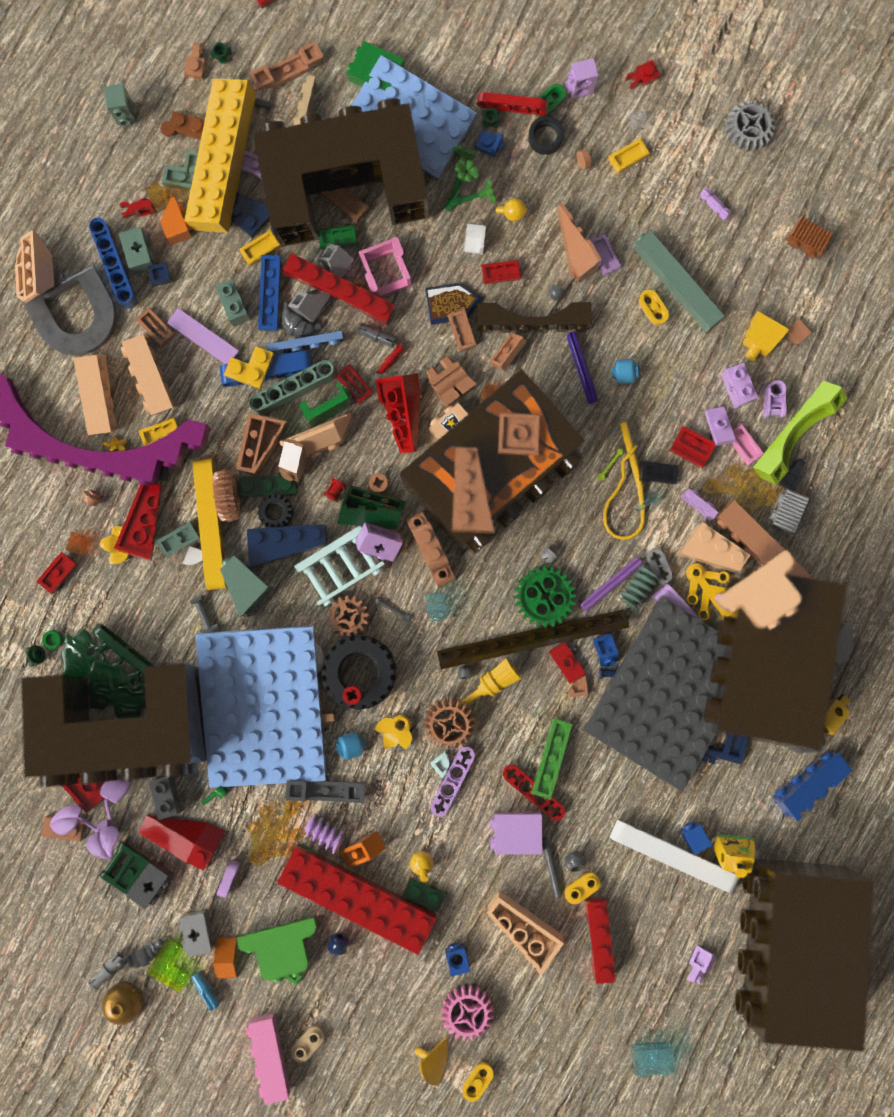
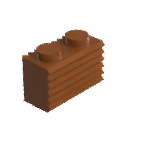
(809, 238)

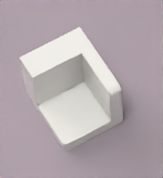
(475, 238)

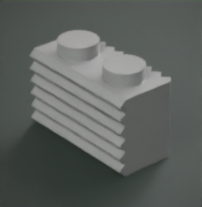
(788, 511)

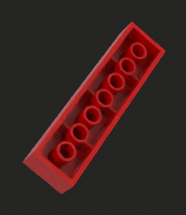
(357, 899)

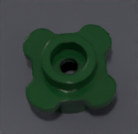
(220, 47)
(494, 113)

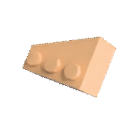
(712, 548)

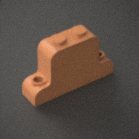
(430, 549)

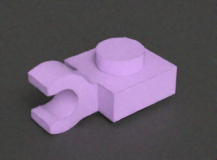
(702, 962)

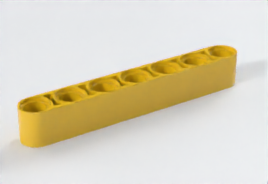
(209, 524)

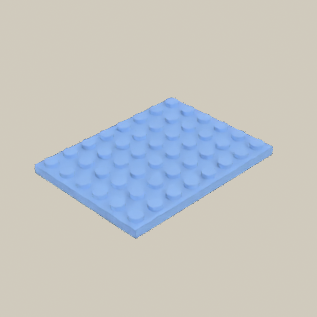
(261, 706)

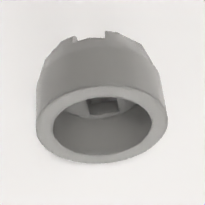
(547, 552)

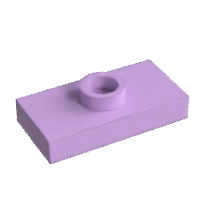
(720, 426)

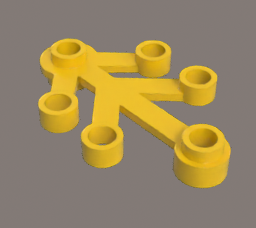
(708, 591)

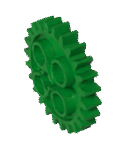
(529, 605)

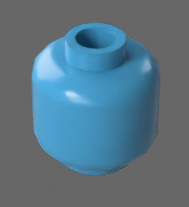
(625, 371)
(350, 745)

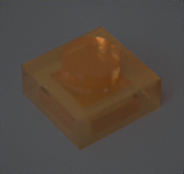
(78, 544)

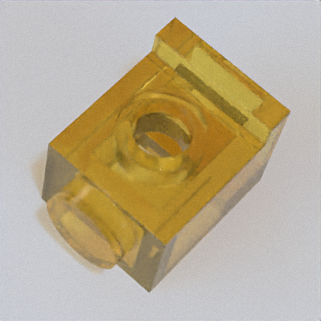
(158, 195)

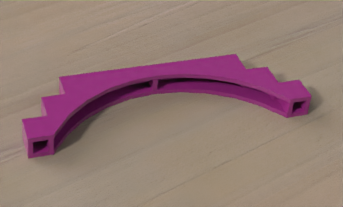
(138, 464)

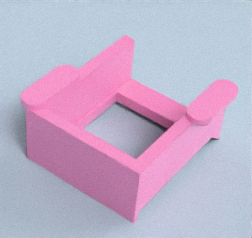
(377, 251)

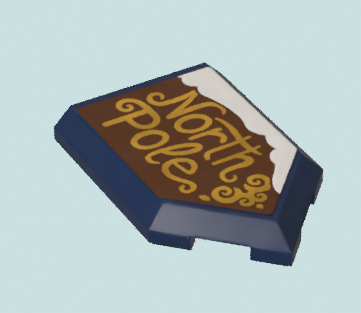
(449, 299)

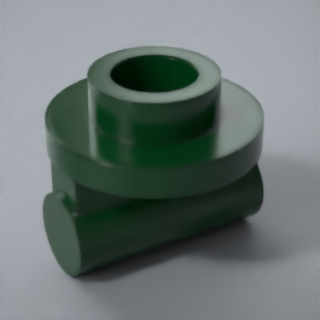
(35, 655)

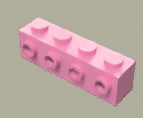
(269, 1058)

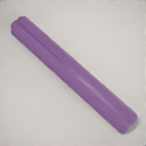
(611, 584)

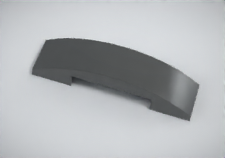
(325, 791)

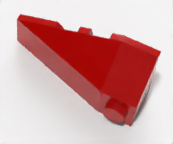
(184, 838)

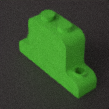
(281, 948)

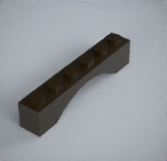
(575, 317)

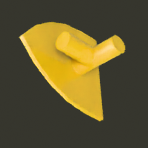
(433, 1062)

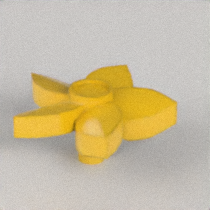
(116, 445)

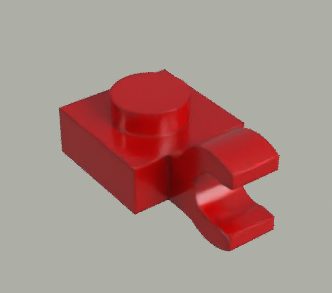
(139, 208)

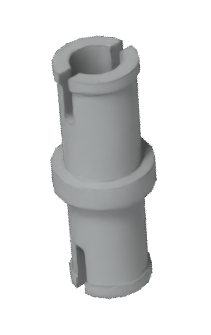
(106, 971)

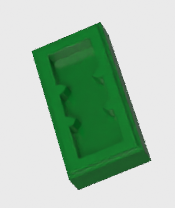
(340, 236)

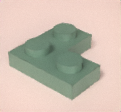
(181, 177)

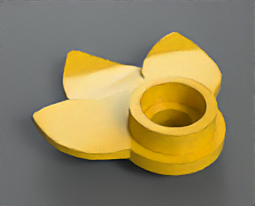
(108, 545)
(393, 733)

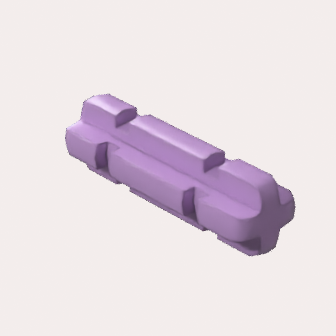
(715, 204)

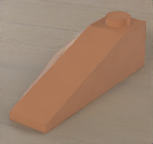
(580, 253)

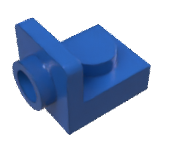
(489, 143)
(606, 650)

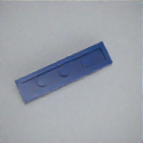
(269, 293)

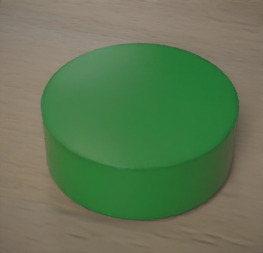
(52, 639)

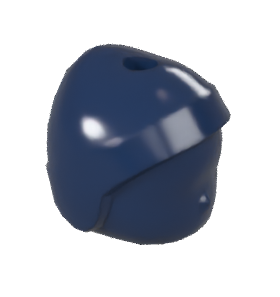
(338, 943)

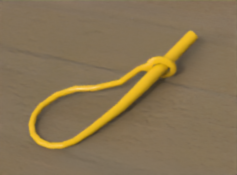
(636, 471)

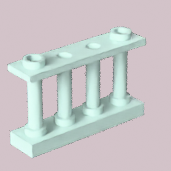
(323, 557)

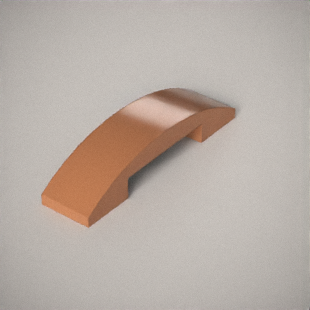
(287, 69)

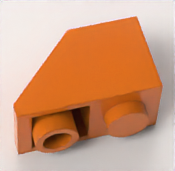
(173, 222)

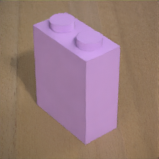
(516, 833)

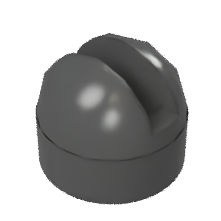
(556, 292)
(465, 673)

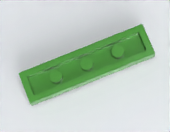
(551, 758)

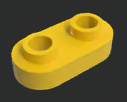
(655, 307)
(580, 885)
(478, 1080)

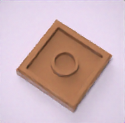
(519, 434)

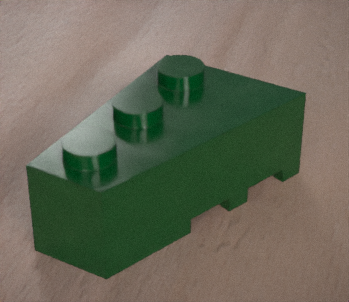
(370, 507)

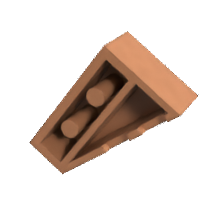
(259, 443)

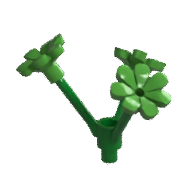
(465, 173)

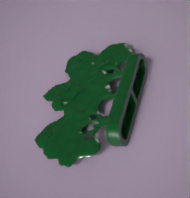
(108, 681)

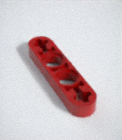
(512, 103)
(531, 797)

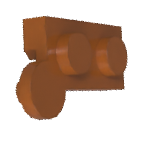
(184, 125)

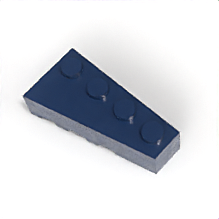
(278, 543)

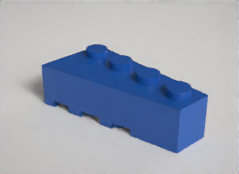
(811, 784)

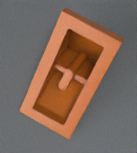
(225, 957)

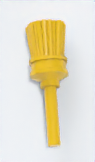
(495, 681)

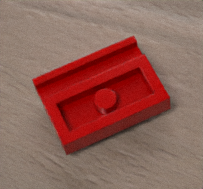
(692, 447)

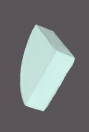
(441, 764)

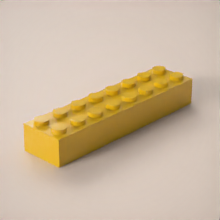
(220, 155)

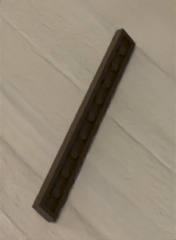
(532, 639)

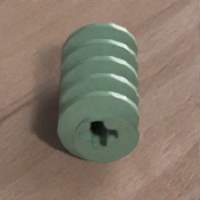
(638, 587)

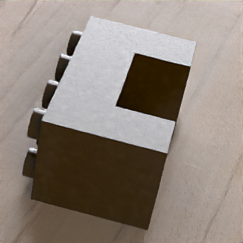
(336, 155)
(64, 742)

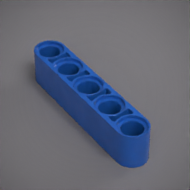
(107, 256)
(281, 366)

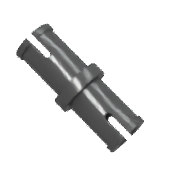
(377, 335)

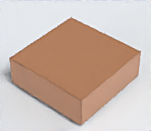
(798, 332)

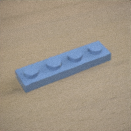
(297, 344)

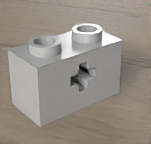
(194, 944)

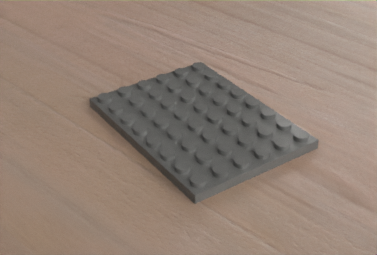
(660, 696)

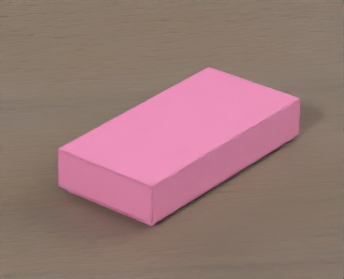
(746, 445)

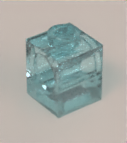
(436, 606)

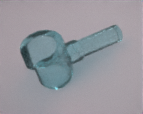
(647, 502)

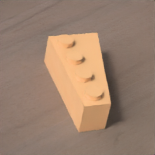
(95, 393)

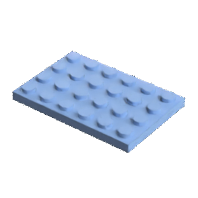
(436, 117)

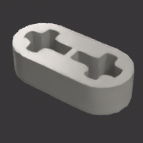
(663, 564)

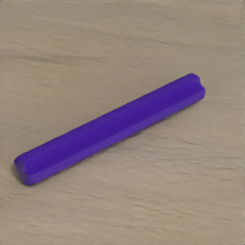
(582, 367)

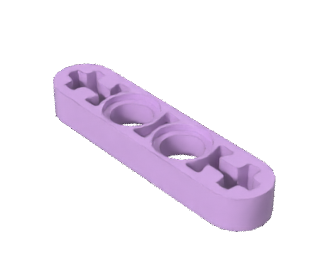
(455, 782)

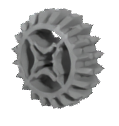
(747, 115)

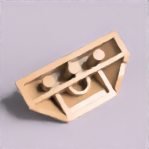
(33, 268)
(324, 436)

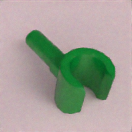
(219, 791)

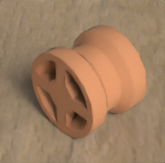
(379, 487)

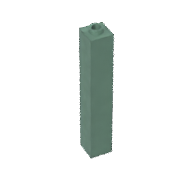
(678, 281)

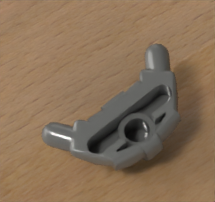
(296, 325)
(142, 956)

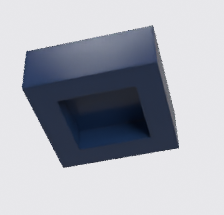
(159, 274)

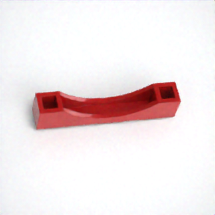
(327, 282)

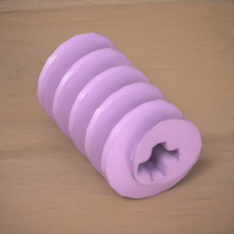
(323, 833)

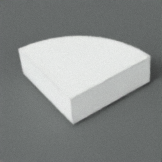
(193, 556)

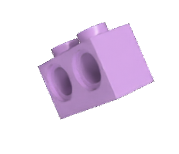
(582, 78)

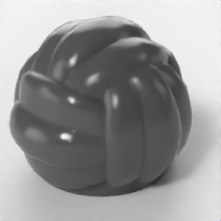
(575, 861)

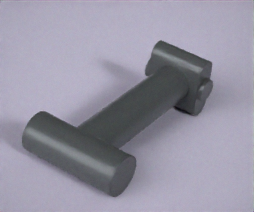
(204, 616)

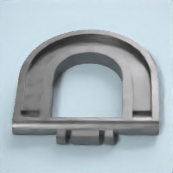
(101, 327)

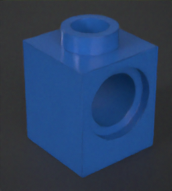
(695, 837)
(460, 967)

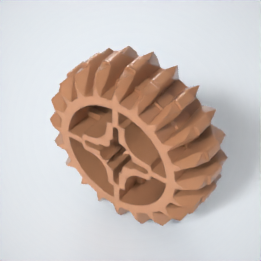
(226, 495)
(442, 719)

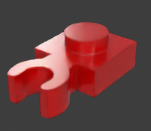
(644, 73)

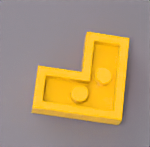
(252, 373)

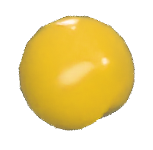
(513, 209)
(421, 864)

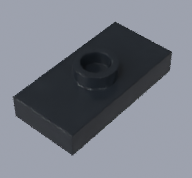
(658, 472)

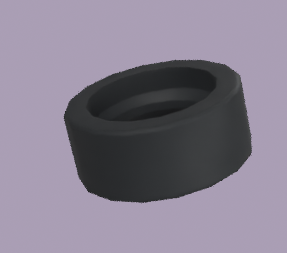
(546, 149)

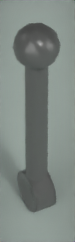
(378, 601)

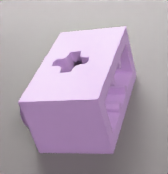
(739, 385)
(378, 542)

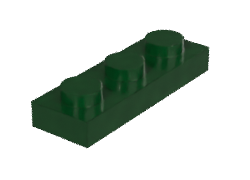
(265, 486)

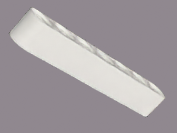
(674, 856)

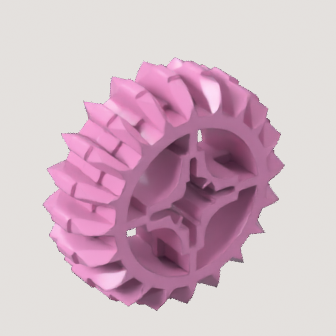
(460, 1017)

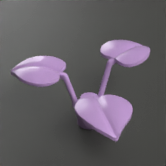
(106, 837)

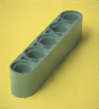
(302, 387)

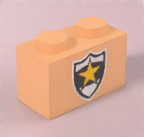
(442, 425)

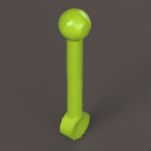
(601, 476)

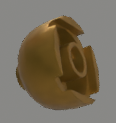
(122, 1003)

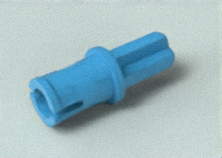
(205, 990)

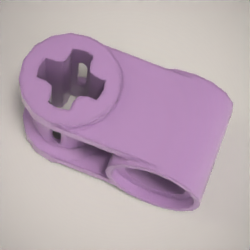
(775, 404)

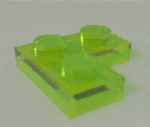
(166, 970)

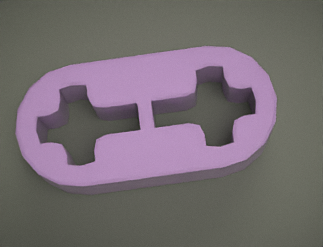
(228, 878)

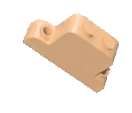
(764, 594)

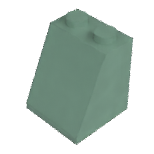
(244, 585)

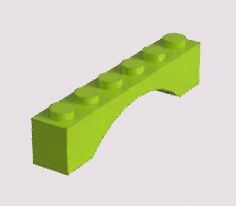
(822, 403)

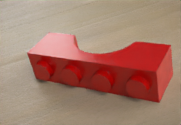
(600, 939)

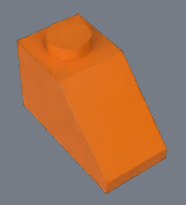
(362, 849)

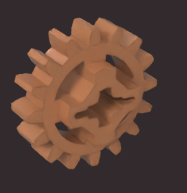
(352, 625)

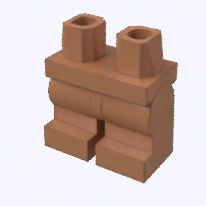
(448, 380)

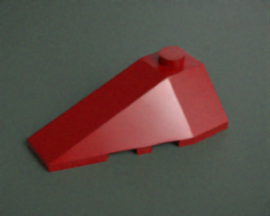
(402, 402)

